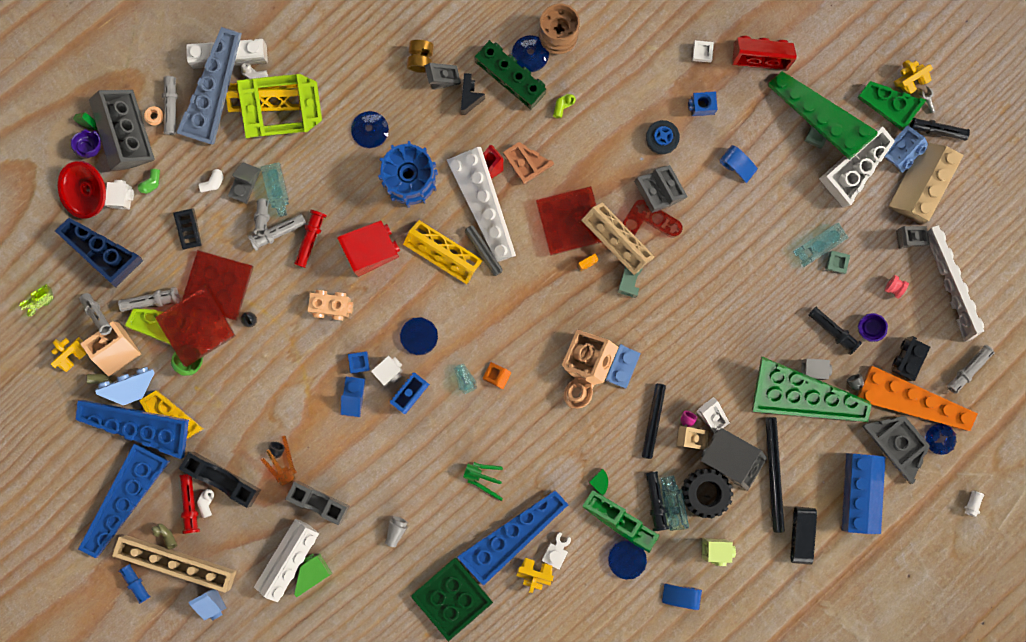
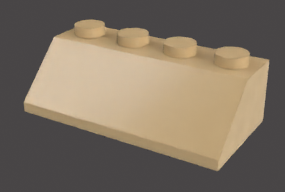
(925, 183)

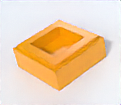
(588, 262)

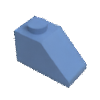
(208, 605)

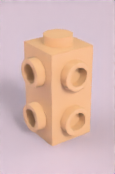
(331, 305)

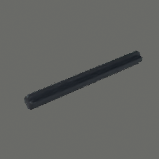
(775, 475)

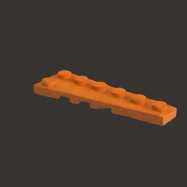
(904, 397)

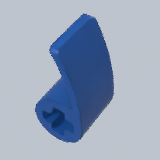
(738, 161)
(682, 596)

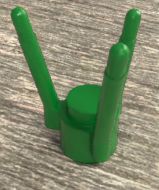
(474, 473)

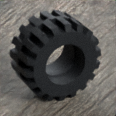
(722, 499)

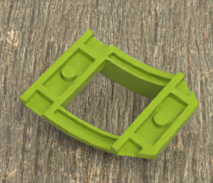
(252, 112)

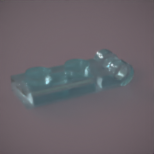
(821, 244)

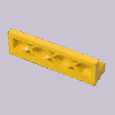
(268, 92)
(440, 253)

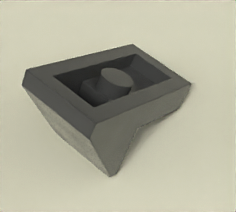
(442, 75)
(244, 182)
(912, 236)

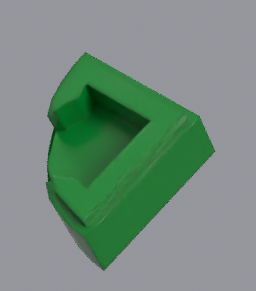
(85, 120)
(600, 482)

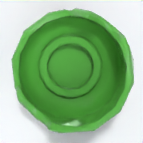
(182, 370)

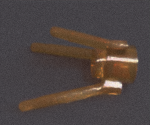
(282, 475)

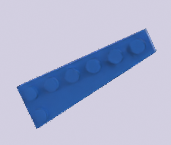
(151, 429)
(130, 486)
(499, 547)

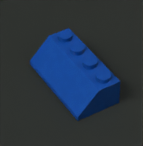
(863, 493)

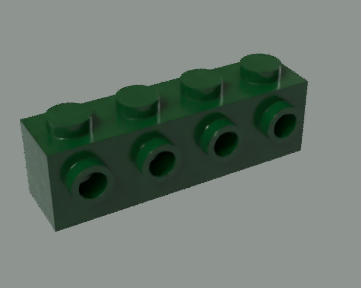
(510, 74)

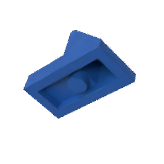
(353, 396)

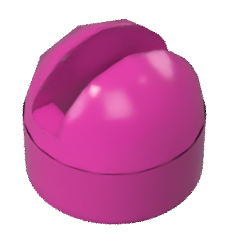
(688, 418)

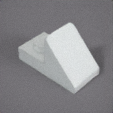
(713, 415)

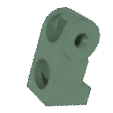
(628, 282)

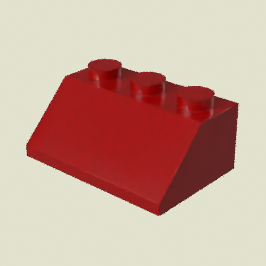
(763, 53)

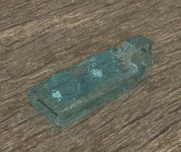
(275, 187)
(674, 504)

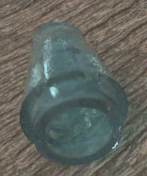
(465, 379)

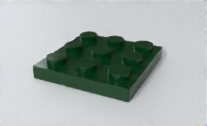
(451, 599)

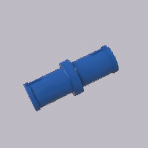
(134, 583)

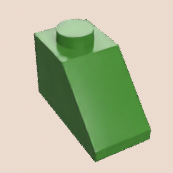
(311, 573)

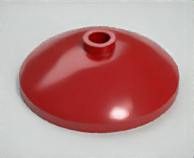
(81, 189)

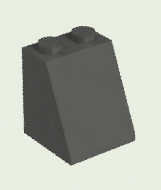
(734, 458)

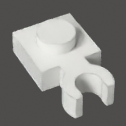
(555, 553)

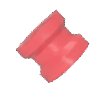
(896, 286)

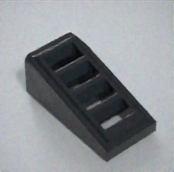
(177, 215)

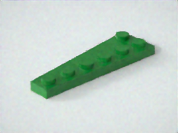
(831, 121)

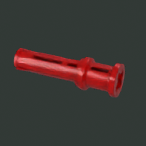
(312, 229)
(189, 514)

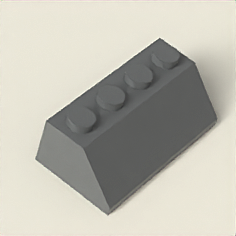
(121, 129)

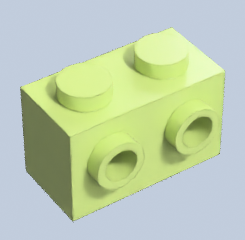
(718, 551)

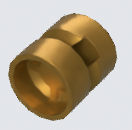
(420, 55)

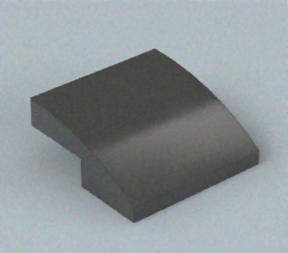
(660, 188)

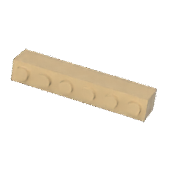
(174, 563)

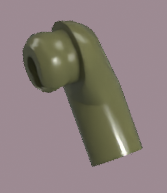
(97, 378)
(167, 535)

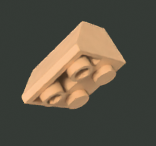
(111, 350)

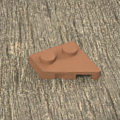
(526, 162)

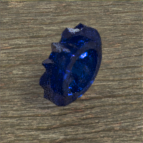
(934, 434)

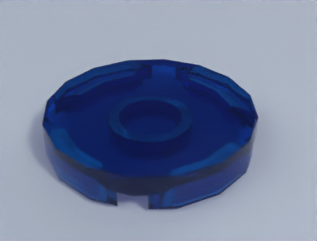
(419, 336)
(627, 560)

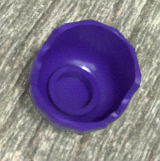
(86, 144)
(872, 327)

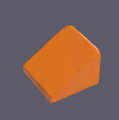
(496, 375)

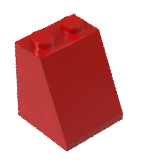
(369, 247)

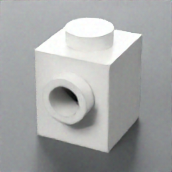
(119, 195)
(388, 371)

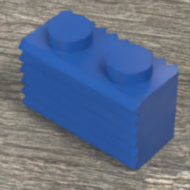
(409, 393)

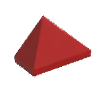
(494, 161)

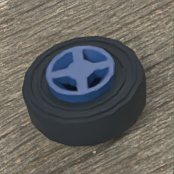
(662, 130)

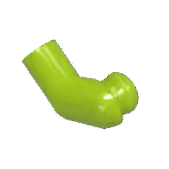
(562, 103)

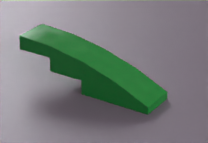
(620, 521)

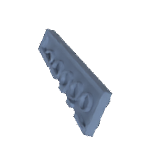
(207, 102)

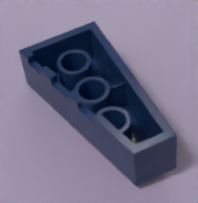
(105, 256)

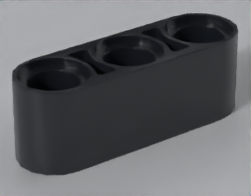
(803, 535)

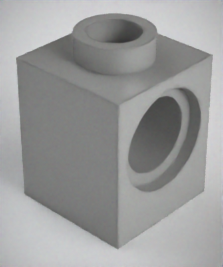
(817, 368)

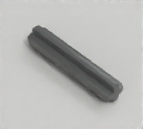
(483, 250)

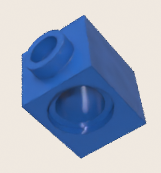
(711, 103)

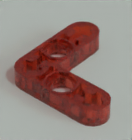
(640, 217)

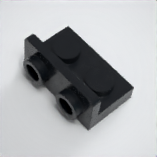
(910, 358)

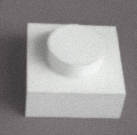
(702, 51)

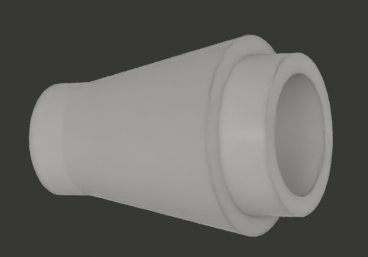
(396, 529)

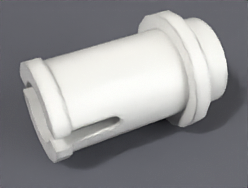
(974, 503)

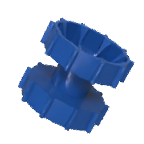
(403, 159)

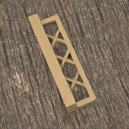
(616, 238)

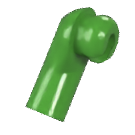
(151, 183)

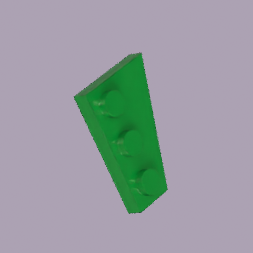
(892, 105)

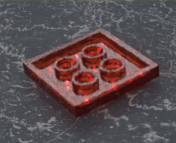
(563, 223)
(224, 279)
(195, 326)

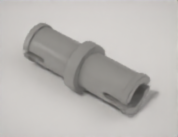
(261, 217)

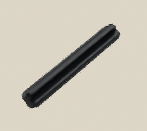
(653, 422)

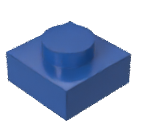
(359, 362)

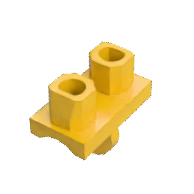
(911, 73)
(62, 360)
(526, 571)

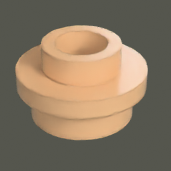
(148, 116)

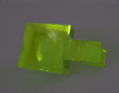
(38, 299)

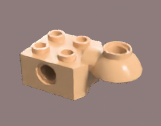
(589, 363)

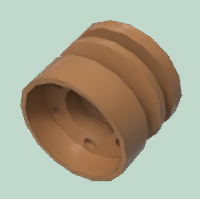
(560, 19)

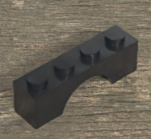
(222, 479)

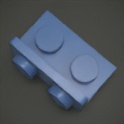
(906, 148)
(622, 366)

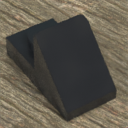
(470, 99)

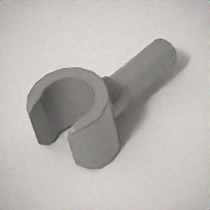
(927, 96)

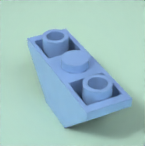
(127, 387)

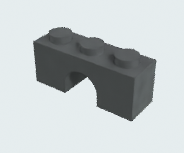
(312, 499)

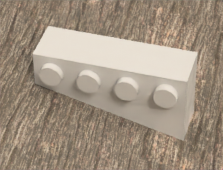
(849, 176)

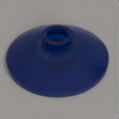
(534, 61)
(371, 138)

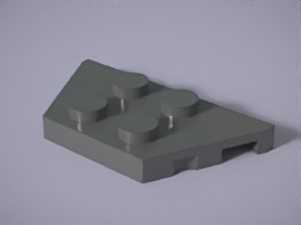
(900, 444)

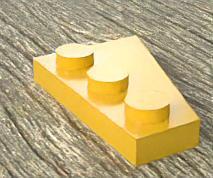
(159, 404)

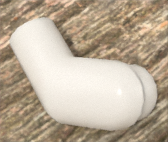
(249, 73)
(213, 183)
(204, 501)

